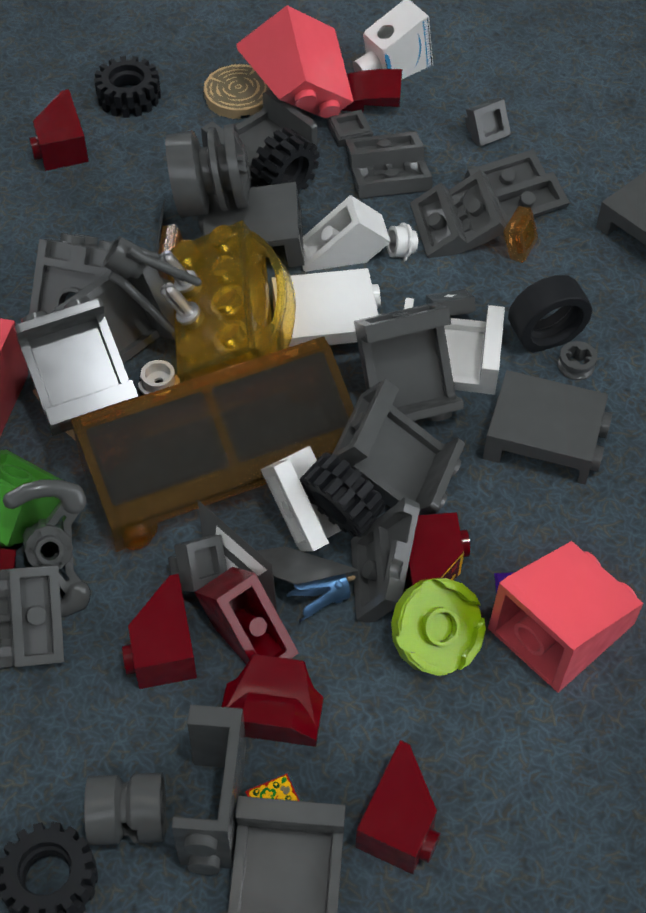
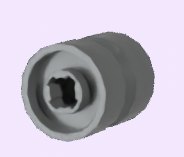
(125, 808)

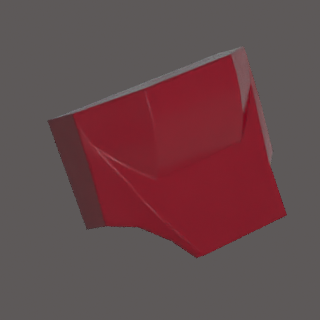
(276, 700)

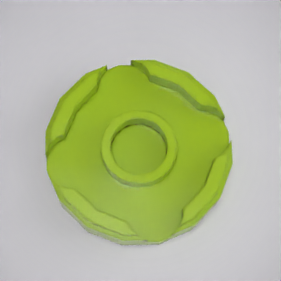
(438, 626)

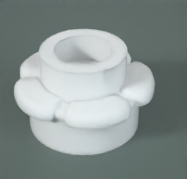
(403, 241)
(156, 371)

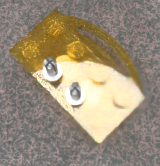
(230, 312)

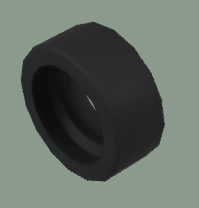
(540, 300)

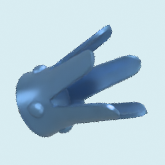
(332, 590)

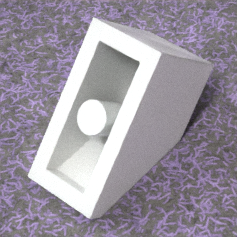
(345, 237)

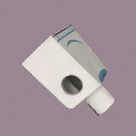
(398, 41)

